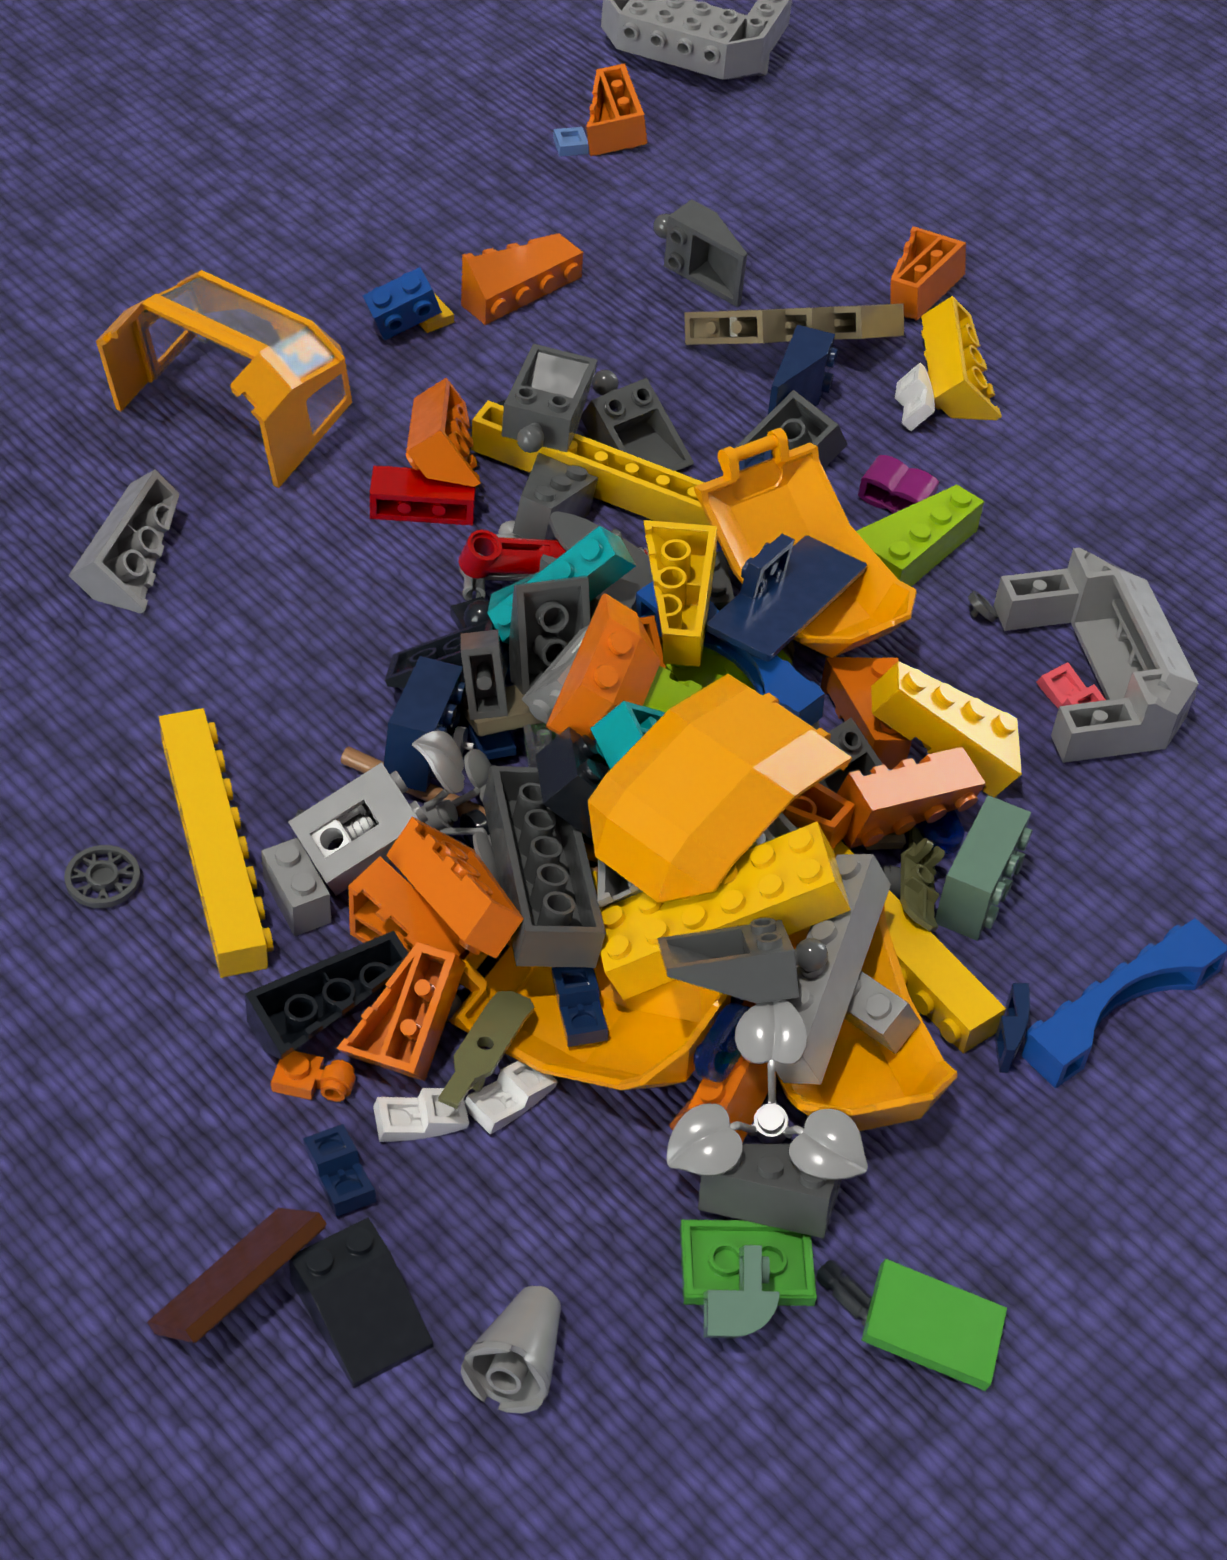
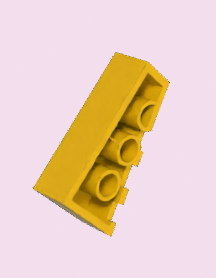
(950, 720)

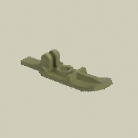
(918, 879)
(493, 1028)

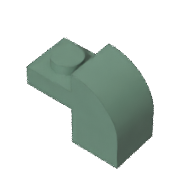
(742, 1310)

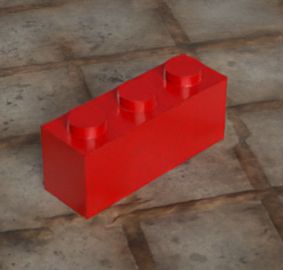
(412, 497)

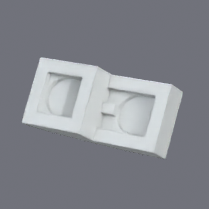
(916, 396)
(509, 1097)
(417, 1117)

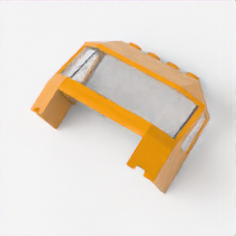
(294, 372)

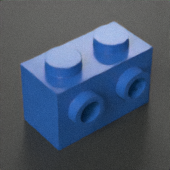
(402, 303)

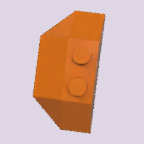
(609, 668)

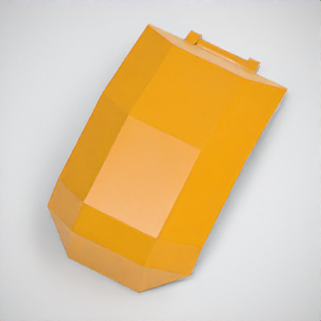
(796, 499)
(705, 788)
(648, 1034)
(865, 1076)

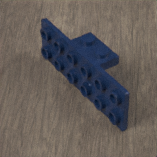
(783, 594)

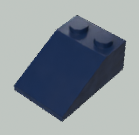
(805, 366)

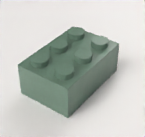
(982, 868)

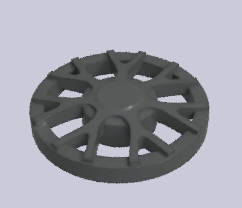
(102, 876)

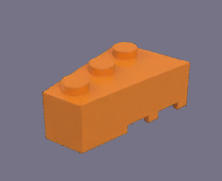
(926, 271)

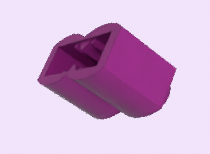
(894, 485)

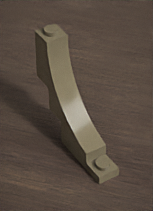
(780, 324)

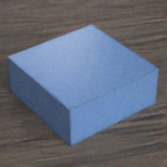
(570, 141)

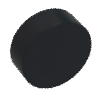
(473, 819)

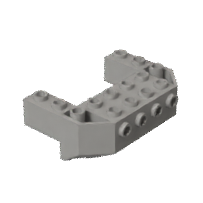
(698, 34)
(1126, 644)

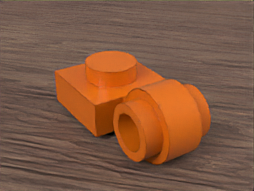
(303, 1073)

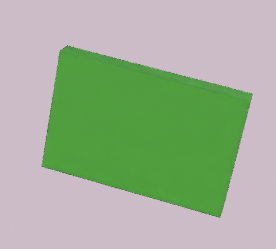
(712, 1259)
(934, 1324)

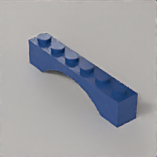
(771, 677)
(1178, 962)

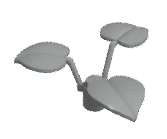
(447, 765)
(824, 1148)

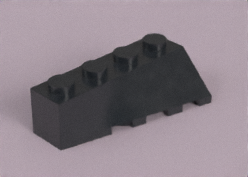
(310, 999)

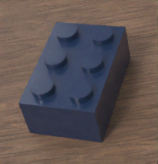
(424, 706)

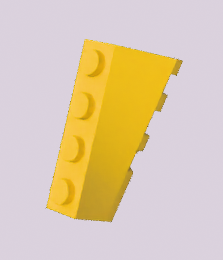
(956, 364)
(682, 575)

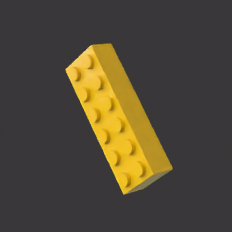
(780, 879)

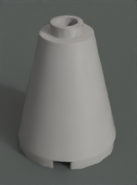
(516, 1353)

